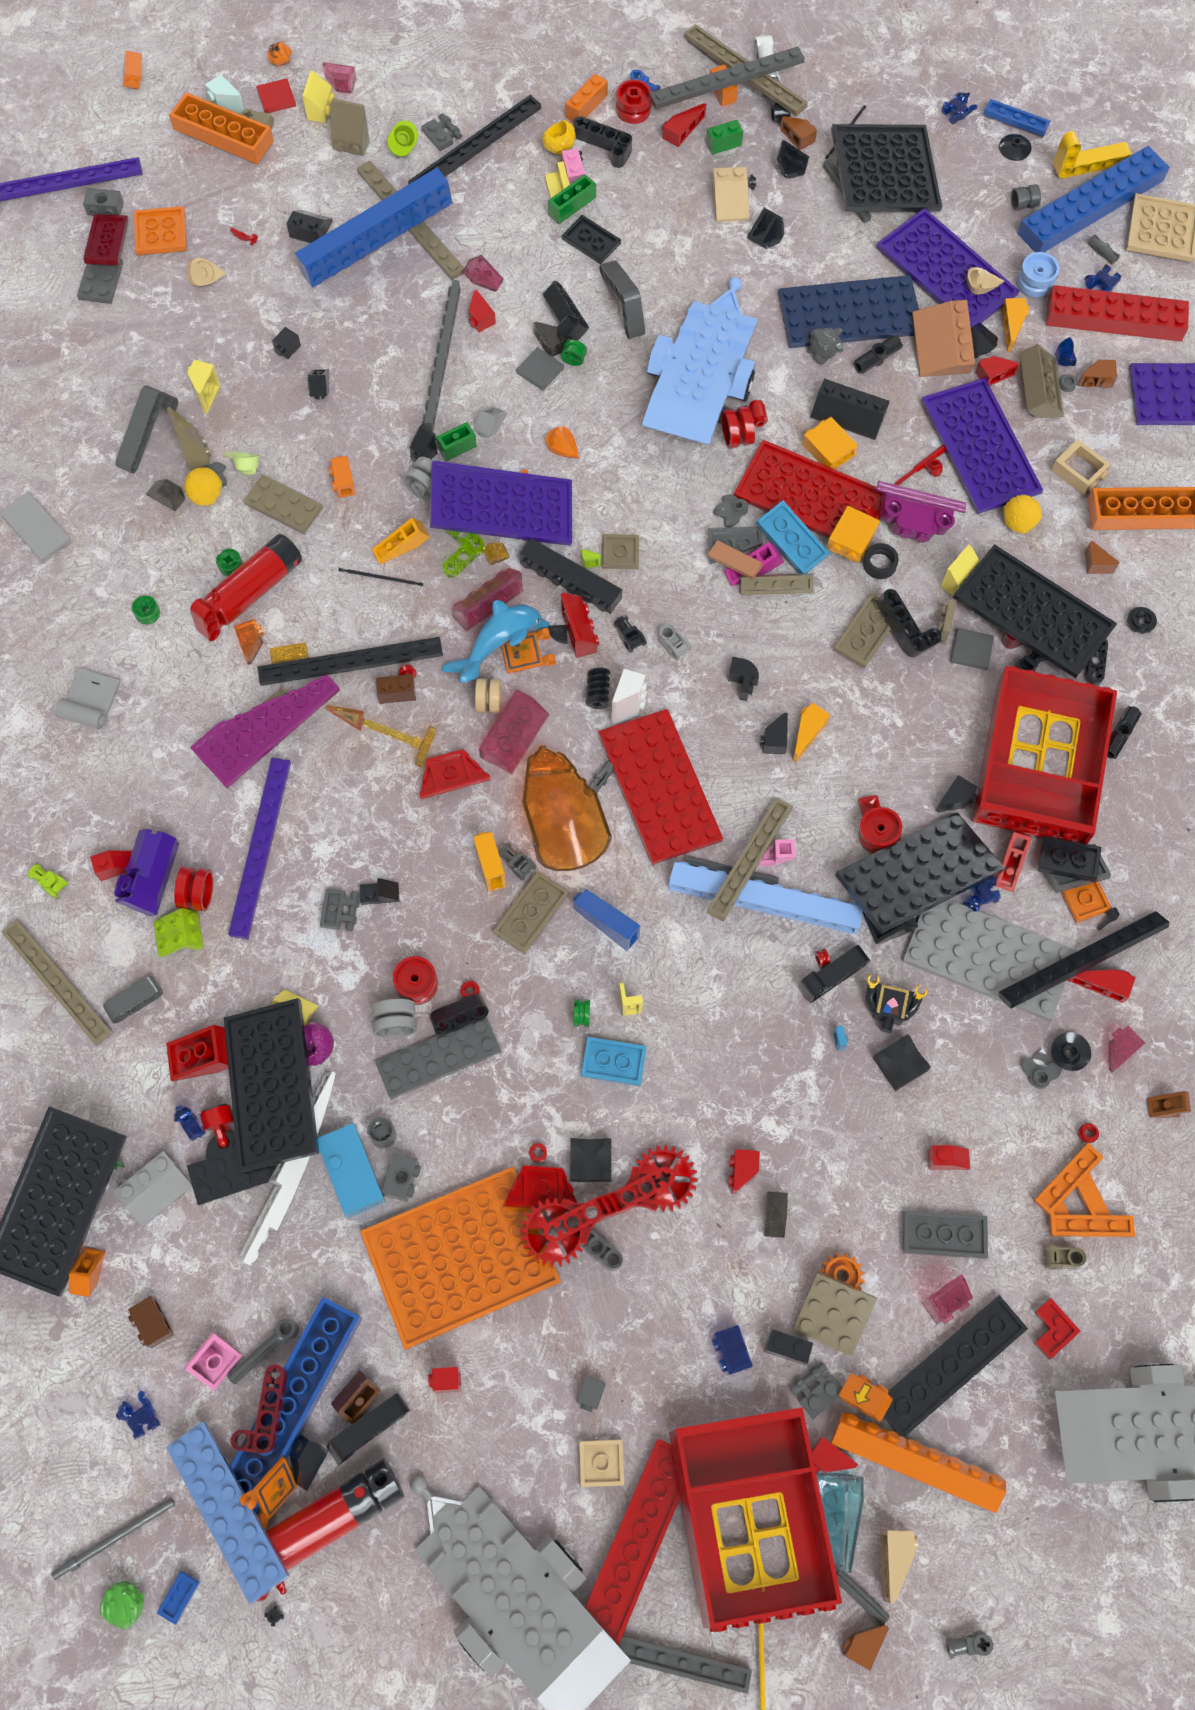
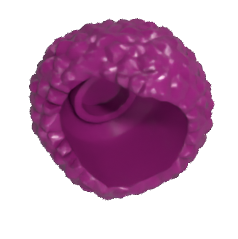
(318, 1043)

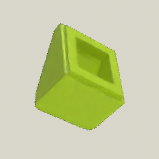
(590, 559)

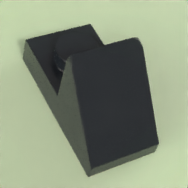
(381, 892)

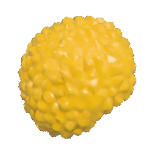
(559, 137)
(203, 486)
(1022, 513)

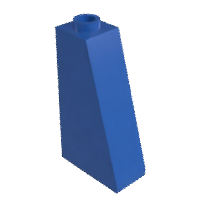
(607, 919)

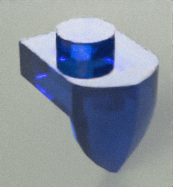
(1065, 353)

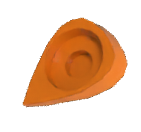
(562, 442)

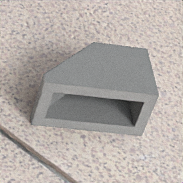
(489, 421)

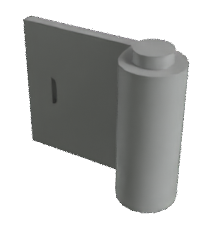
(88, 699)

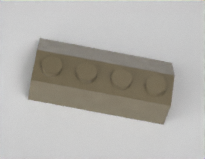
(1041, 383)

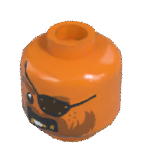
(279, 53)

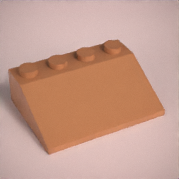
(944, 339)

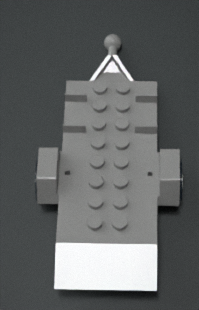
(1133, 1433)
(517, 1601)

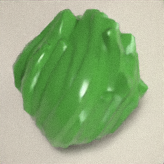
(122, 1604)

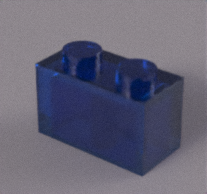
(732, 1350)

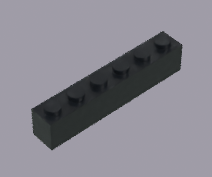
(570, 576)

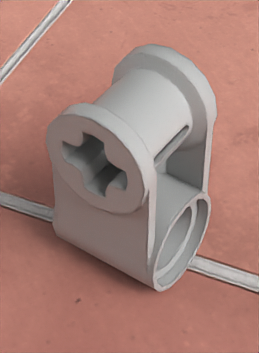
(675, 644)

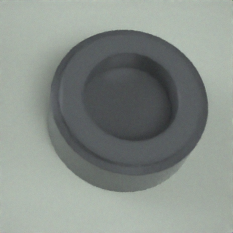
(1068, 383)

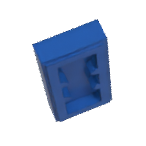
(178, 1597)

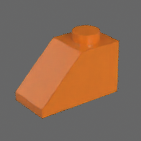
(86, 1272)

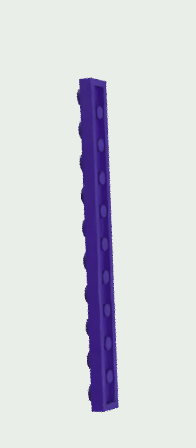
(70, 178)
(259, 849)

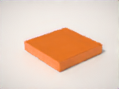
(1086, 901)

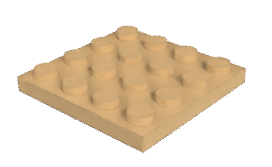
(1162, 228)

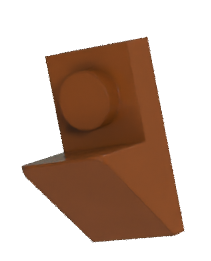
(1169, 1105)

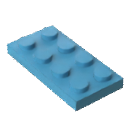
(792, 538)

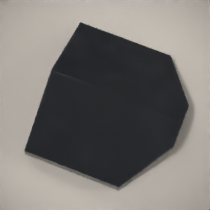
(791, 160)
(767, 229)
(983, 340)

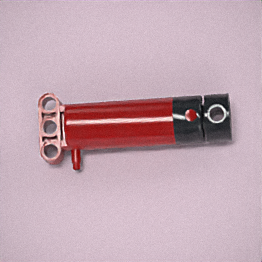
(334, 1515)

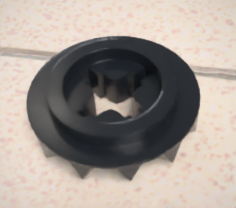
(1149, 623)

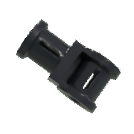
(630, 634)
(1029, 662)

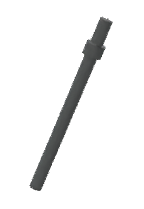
(75, 1562)

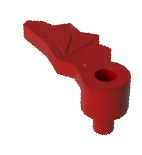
(241, 235)

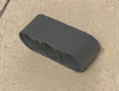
(132, 999)
(603, 1255)

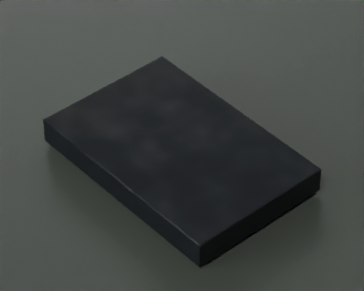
(591, 239)
(1069, 859)

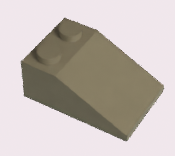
(349, 127)
(192, 444)

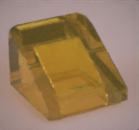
(495, 553)

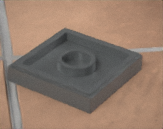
(540, 368)
(972, 649)

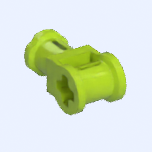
(48, 881)

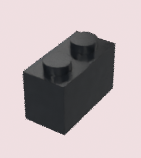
(788, 1347)

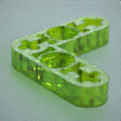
(467, 548)

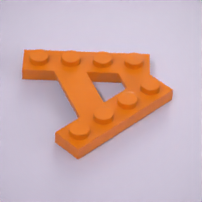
(1099, 1221)

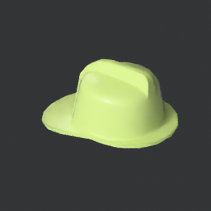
(244, 462)

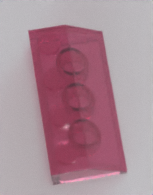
(479, 603)
(513, 732)

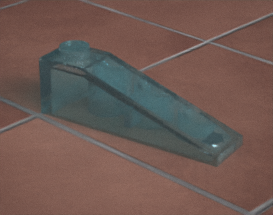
(842, 1506)

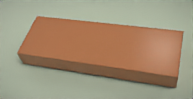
(735, 560)

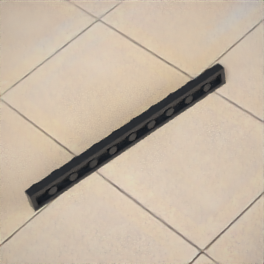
(483, 137)
(349, 661)
(1083, 959)

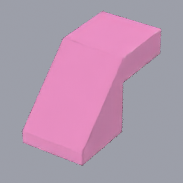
(779, 853)

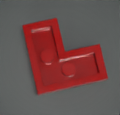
(1060, 1328)

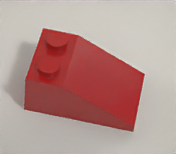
(198, 1054)

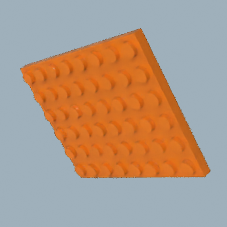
(455, 1259)

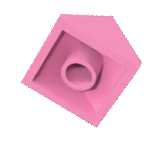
(213, 1361)

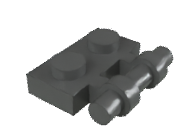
(437, 135)
(333, 909)
(820, 1397)

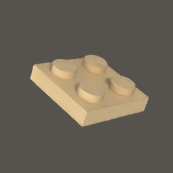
(601, 1463)

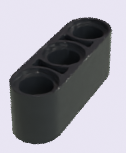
(458, 1014)

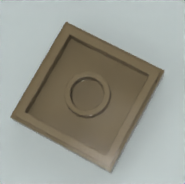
(620, 551)

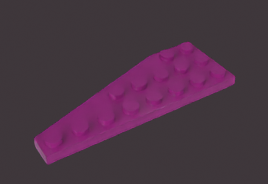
(244, 740)

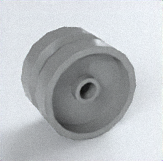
(419, 478)
(393, 1018)

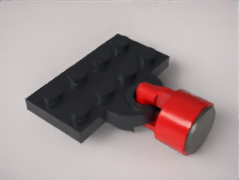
(219, 1172)

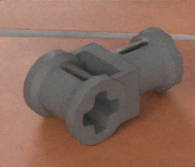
(517, 862)
(968, 1645)

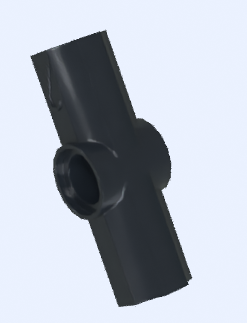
(878, 354)
(1126, 724)

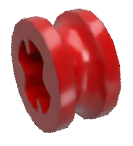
(822, 958)
(542, 1148)

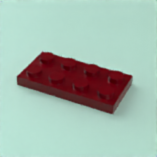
(106, 239)

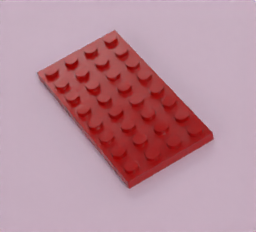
(808, 487)
(660, 786)

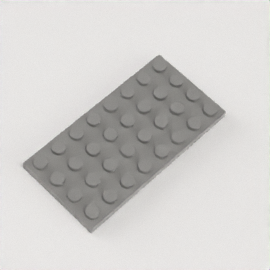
(984, 954)

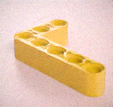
(1072, 162)

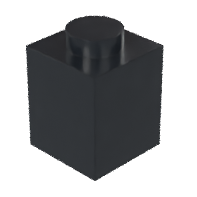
(286, 343)

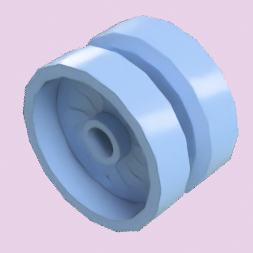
(1038, 274)

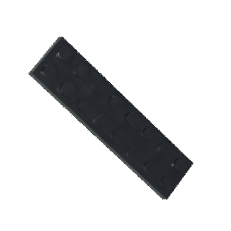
(952, 1365)

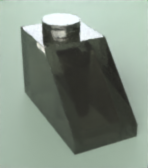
(549, 338)
(167, 494)
(775, 1214)

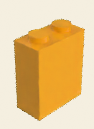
(830, 444)
(853, 534)
(489, 861)

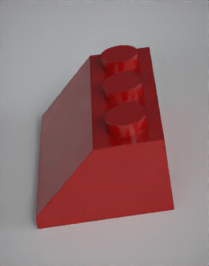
(578, 625)

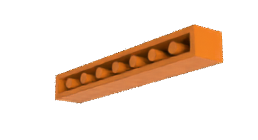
(919, 1462)

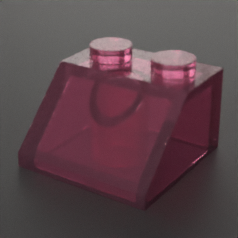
(948, 1300)

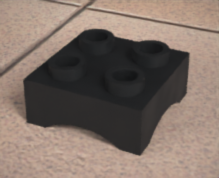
(901, 1062)
(590, 1160)

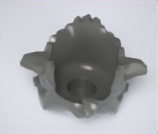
(825, 344)

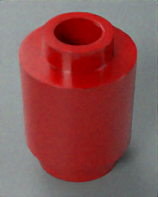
(758, 413)

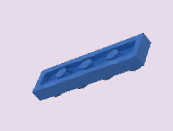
(1016, 117)

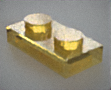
(289, 653)

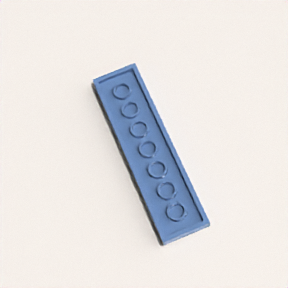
(231, 1524)

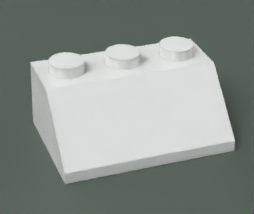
(629, 697)

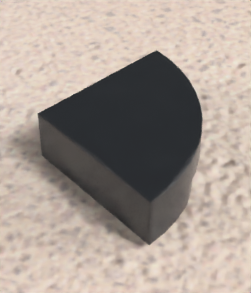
(558, 633)

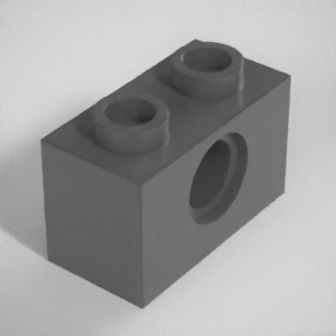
(103, 202)
(399, 1165)

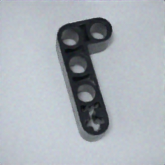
(604, 137)
(572, 323)
(890, 599)
(819, 983)
(367, 1428)

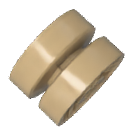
(488, 695)

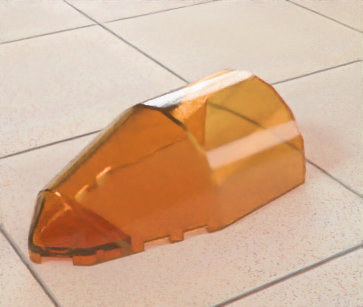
(562, 813)

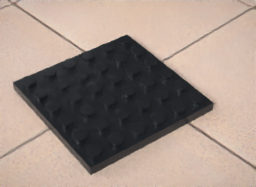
(886, 167)

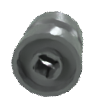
(1025, 197)
(382, 1132)

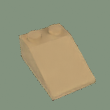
(730, 194)
(896, 1557)

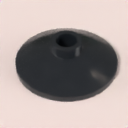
(1015, 147)
(1077, 1045)

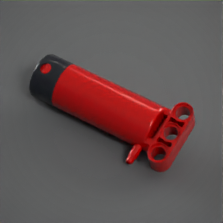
(244, 586)

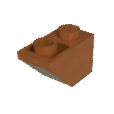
(1100, 374)

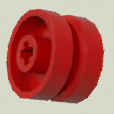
(633, 101)
(738, 427)
(879, 829)
(193, 888)
(415, 969)

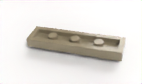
(777, 584)

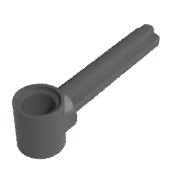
(264, 1350)

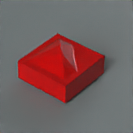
(868, 803)

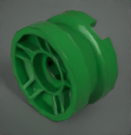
(574, 352)
(226, 556)
(143, 603)
(581, 1013)

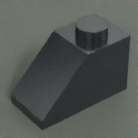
(319, 383)
(423, 444)
(775, 736)
(958, 795)
(306, 1460)

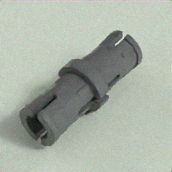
(1103, 249)
(601, 778)

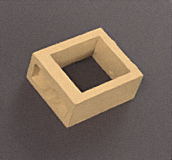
(1074, 478)

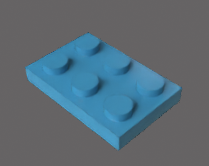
(613, 1061)

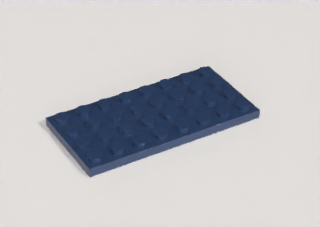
(861, 308)

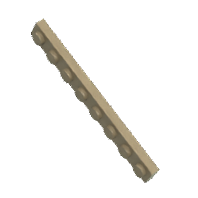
(749, 860)
(56, 982)

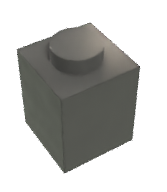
(590, 1394)

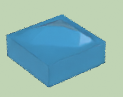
(840, 1038)

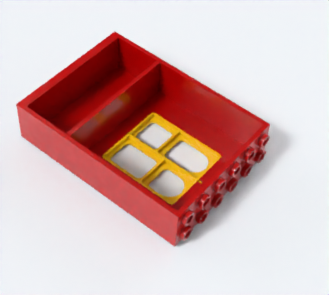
(1038, 800)
(743, 1464)

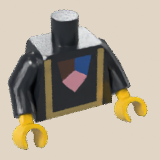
(891, 1003)

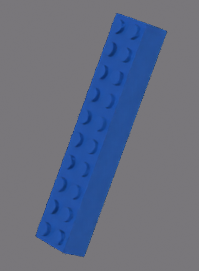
(1093, 200)
(374, 227)
(308, 1375)

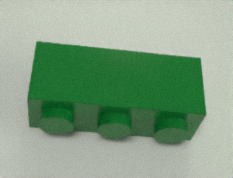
(572, 199)

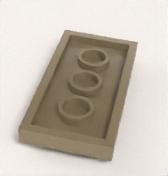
(283, 504)
(864, 634)
(531, 912)

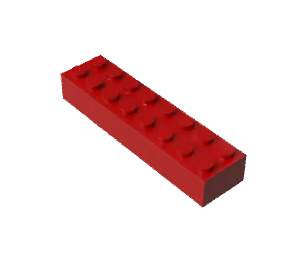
(1117, 313)

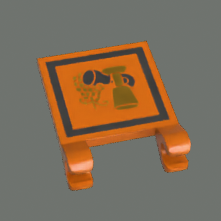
(527, 653)
(271, 1491)

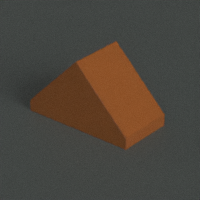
(1099, 561)

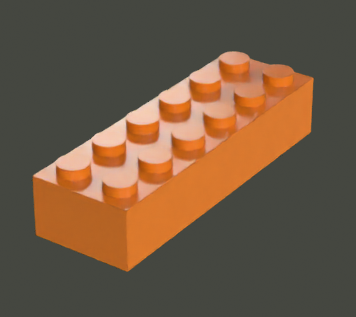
(221, 128)
(1142, 508)

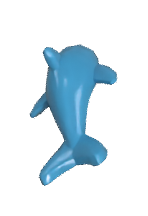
(503, 626)

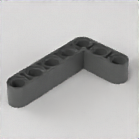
(628, 296)
(141, 426)

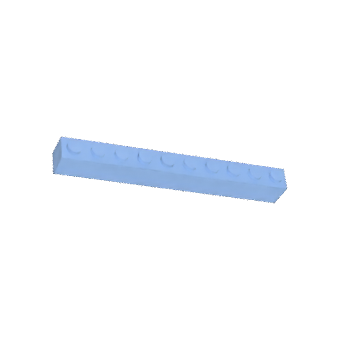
(770, 898)

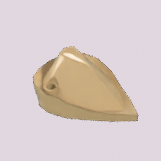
(203, 272)
(981, 281)

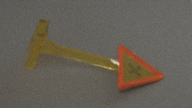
(356, 719)

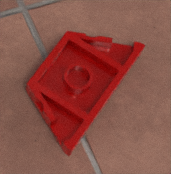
(451, 773)
(537, 1185)

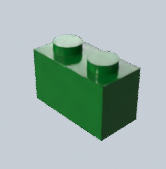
(724, 137)
(456, 441)

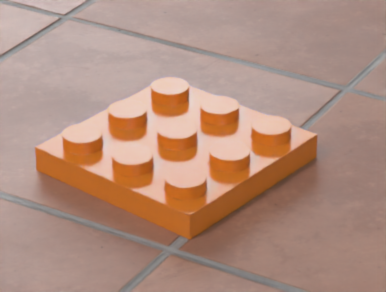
(160, 230)

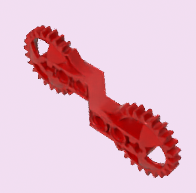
(608, 1206)

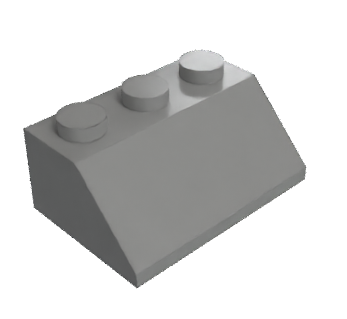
(153, 1188)

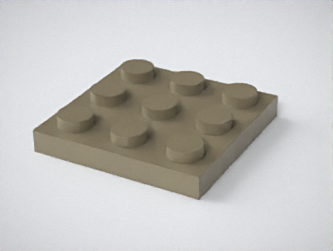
(834, 1313)

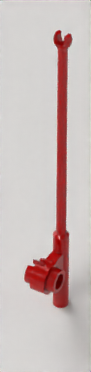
(930, 463)

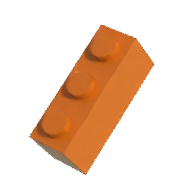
(587, 98)

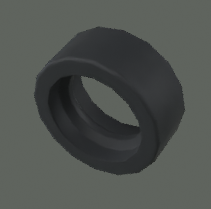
(884, 549)

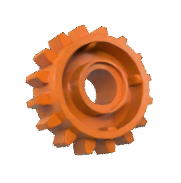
(846, 1265)

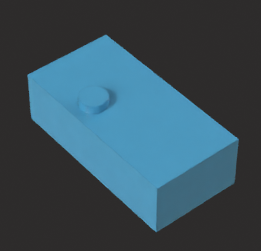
(350, 1170)

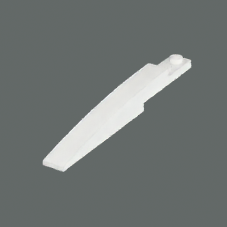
(286, 1180)

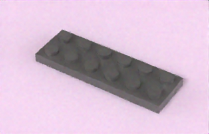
(437, 1058)

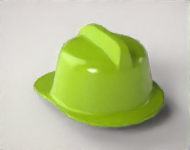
(402, 138)

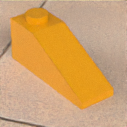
(1014, 315)
(401, 541)
(811, 724)

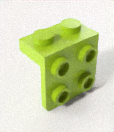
(178, 931)

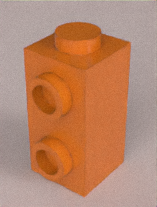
(132, 69)
(342, 475)

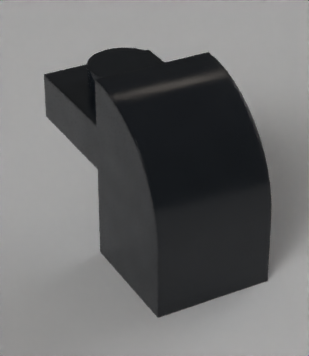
(746, 673)

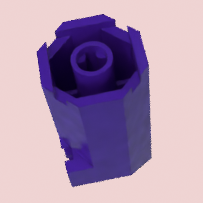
(147, 872)

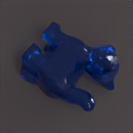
(958, 107)
(1103, 279)
(983, 895)
(188, 1122)
(143, 1416)

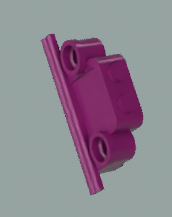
(916, 512)

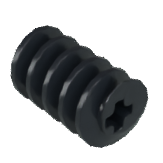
(597, 688)

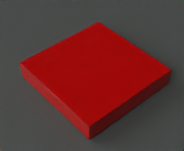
(276, 95)

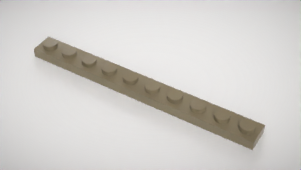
(727, 56)
(420, 232)

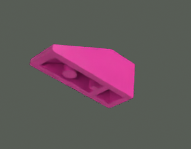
(767, 554)

